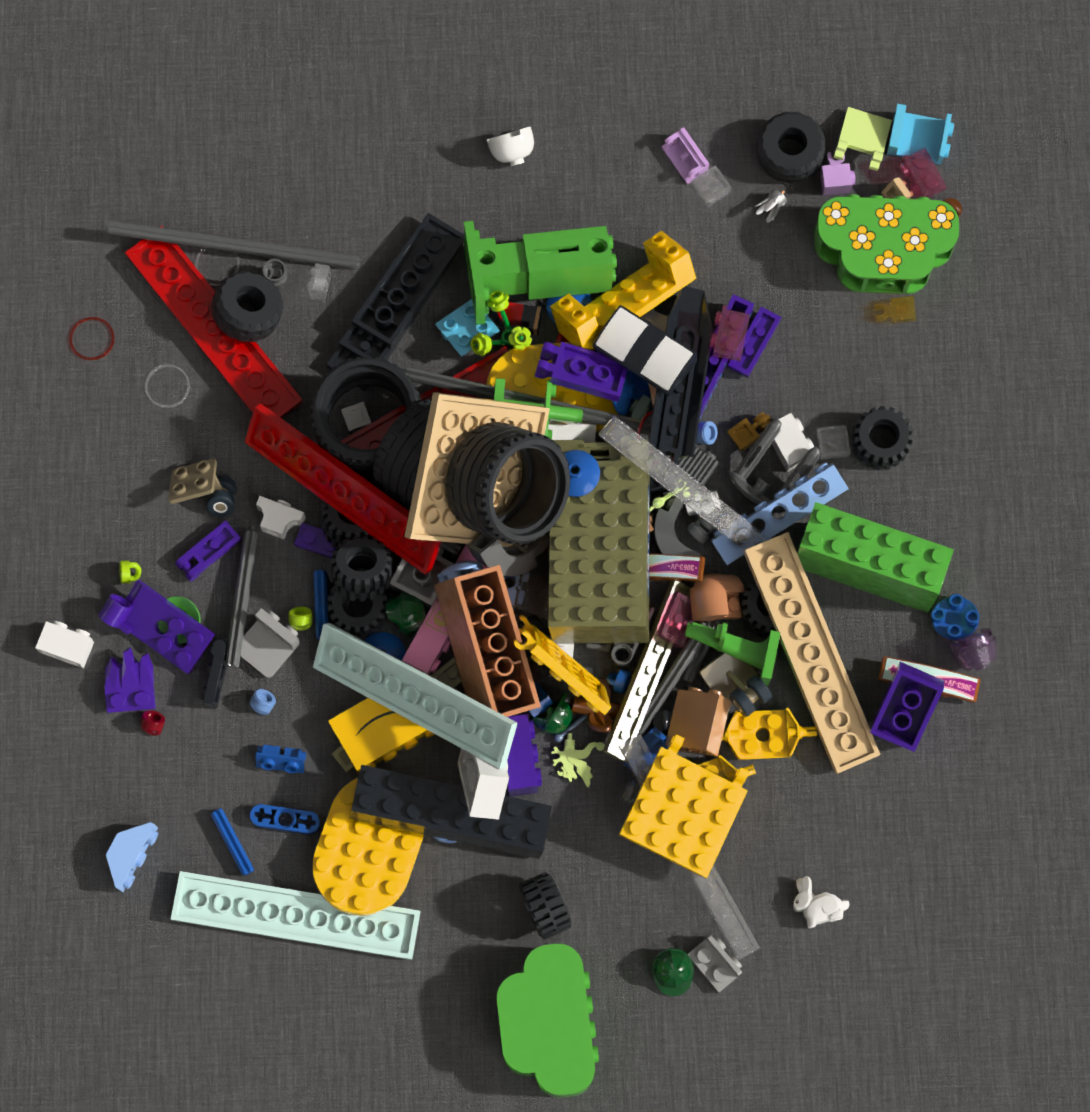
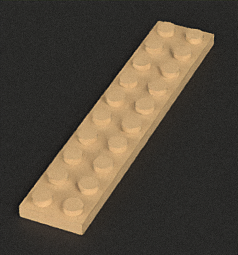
(811, 652)

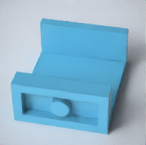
(915, 132)

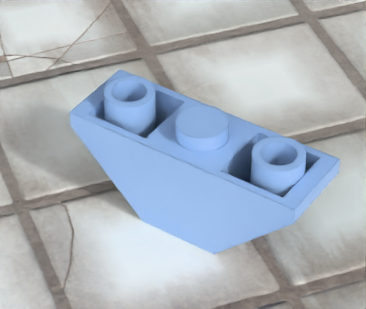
(129, 852)

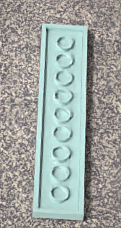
(415, 695)
(292, 916)

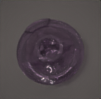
(975, 650)

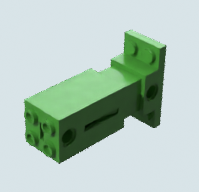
(540, 265)

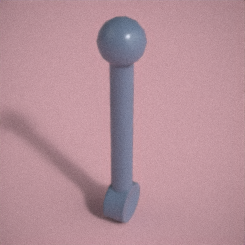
(559, 737)

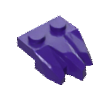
(129, 683)

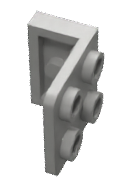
(268, 643)

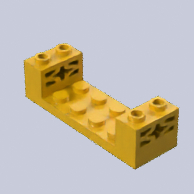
(662, 277)

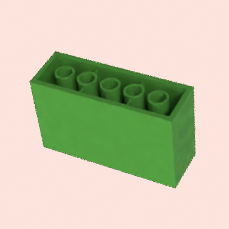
(873, 557)

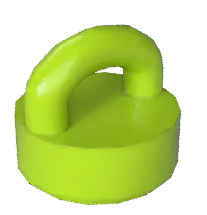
(124, 571)
(300, 618)

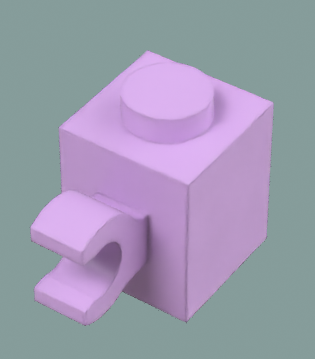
(836, 177)

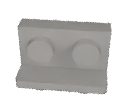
(715, 963)

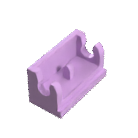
(685, 155)

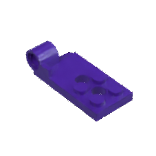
(141, 616)

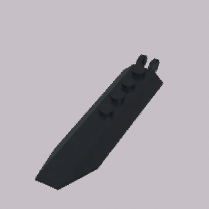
(678, 415)

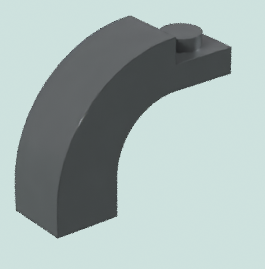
(664, 533)
(512, 560)

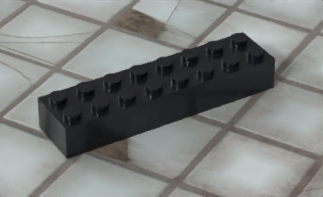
(442, 812)

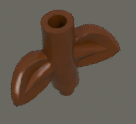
(596, 721)

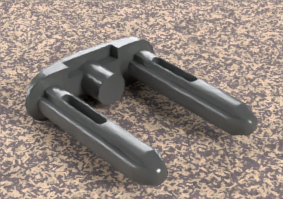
(757, 492)

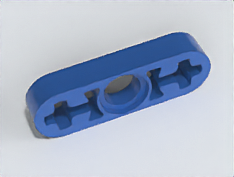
(280, 810)

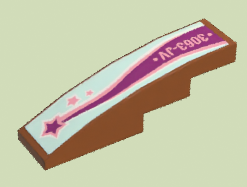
(676, 567)
(955, 684)

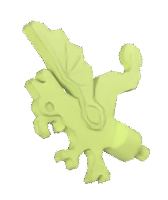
(659, 501)
(572, 757)

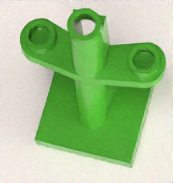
(556, 413)
(756, 654)

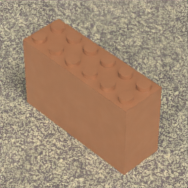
(482, 639)

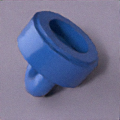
(622, 680)

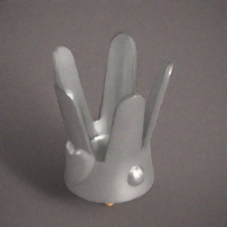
(776, 200)

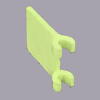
(865, 134)

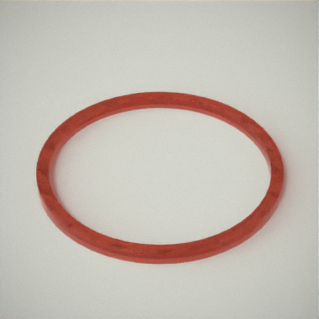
(94, 358)

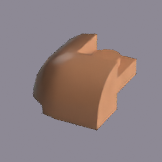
(716, 598)

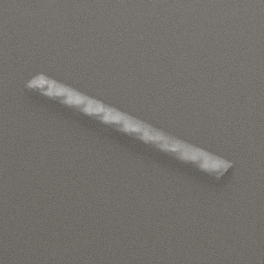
(681, 484)
(712, 888)

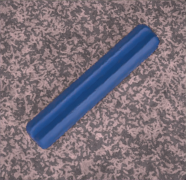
(320, 600)
(232, 842)

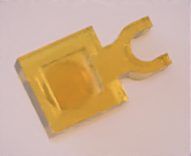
(901, 310)

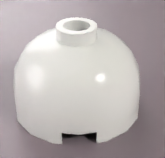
(512, 146)

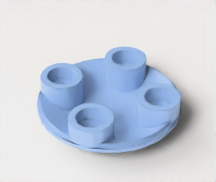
(459, 569)

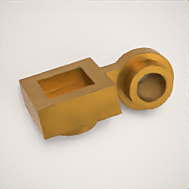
(745, 434)

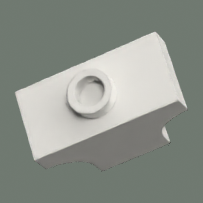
(278, 517)

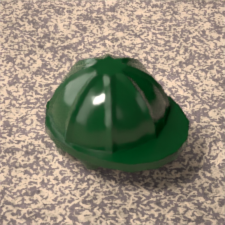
(406, 612)
(556, 717)
(672, 971)

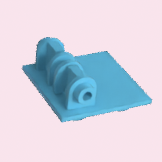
(461, 327)

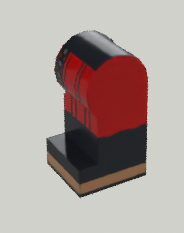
(523, 316)

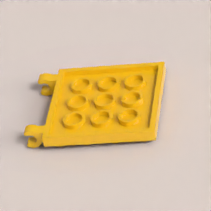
(563, 667)
(684, 810)

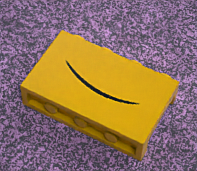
(374, 733)

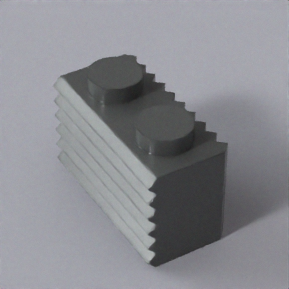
(699, 466)

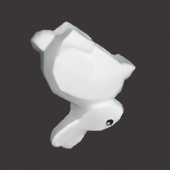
(818, 907)

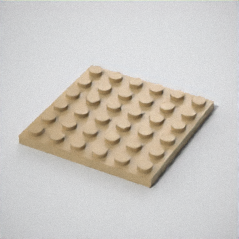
(447, 425)

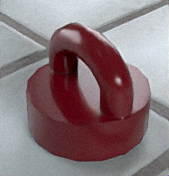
(152, 722)

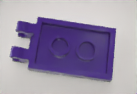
(581, 370)

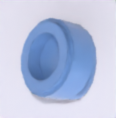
(706, 433)
(262, 701)

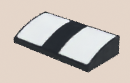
(645, 350)

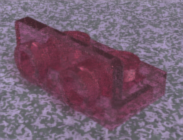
(923, 174)
(731, 334)
(675, 621)

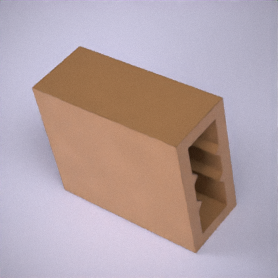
(699, 720)

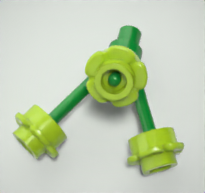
(515, 337)

